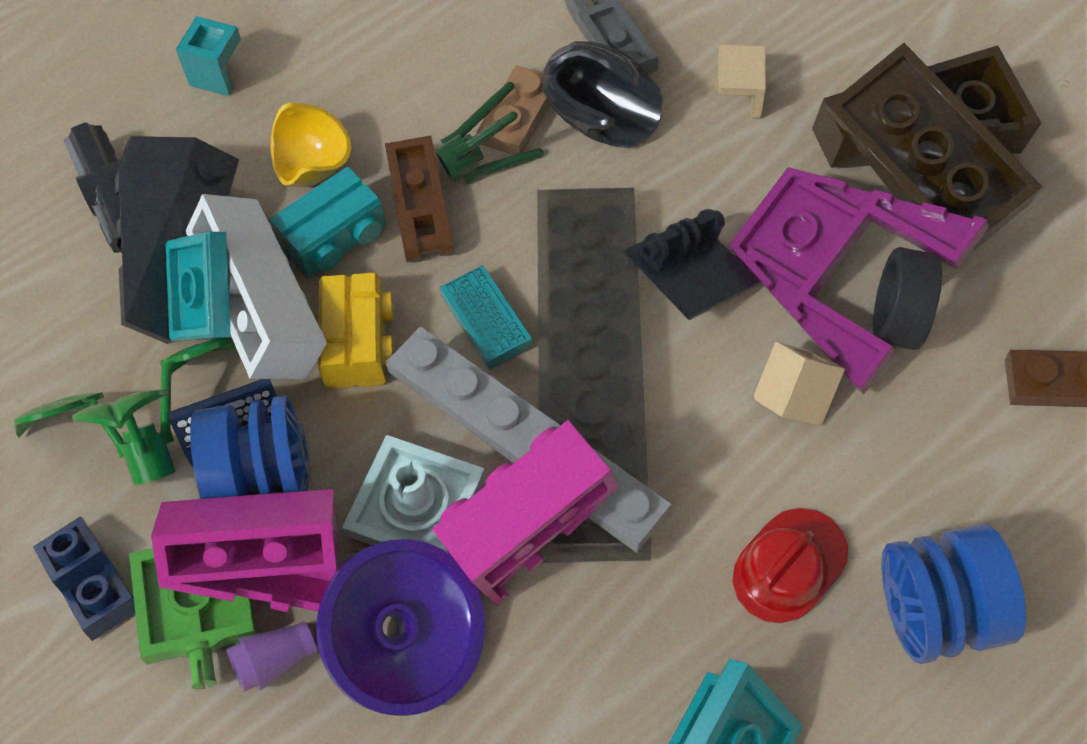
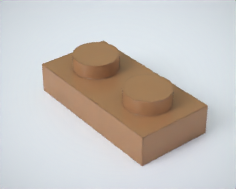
(530, 105)

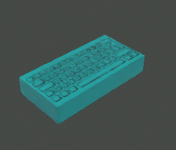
(486, 317)

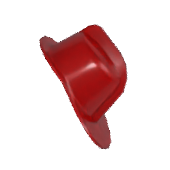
(789, 565)

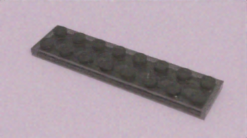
(592, 343)

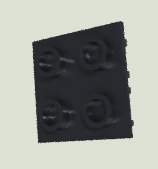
(693, 264)

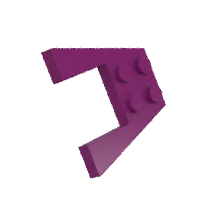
(808, 230)

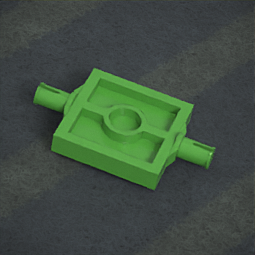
(185, 623)

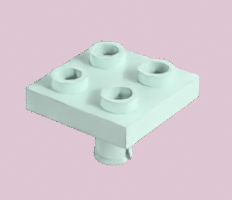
(409, 493)

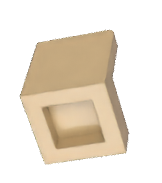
(742, 72)
(798, 384)

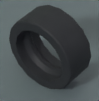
(907, 298)

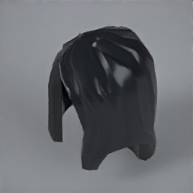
(602, 93)

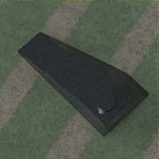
(158, 194)

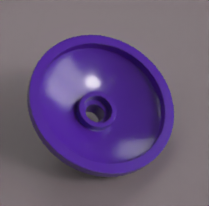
(436, 632)

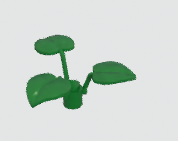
(143, 446)

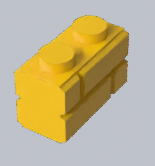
(354, 327)

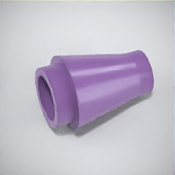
(269, 654)

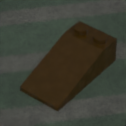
(931, 144)

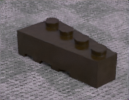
(979, 81)

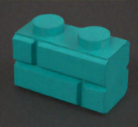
(328, 222)

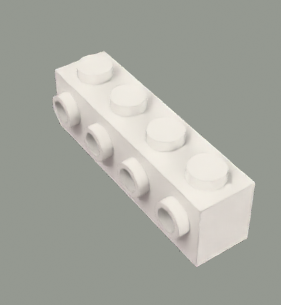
(266, 306)

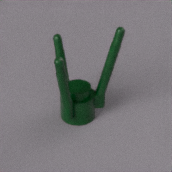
(462, 152)

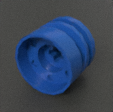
(242, 459)
(953, 593)

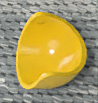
(307, 144)

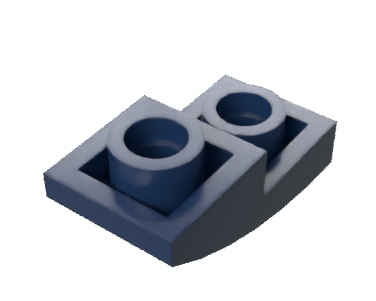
(86, 578)

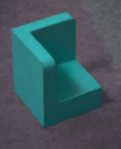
(206, 52)

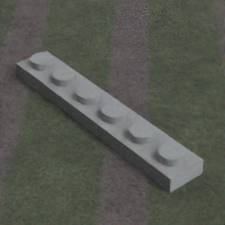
(511, 426)

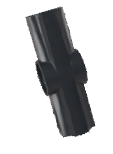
(97, 170)

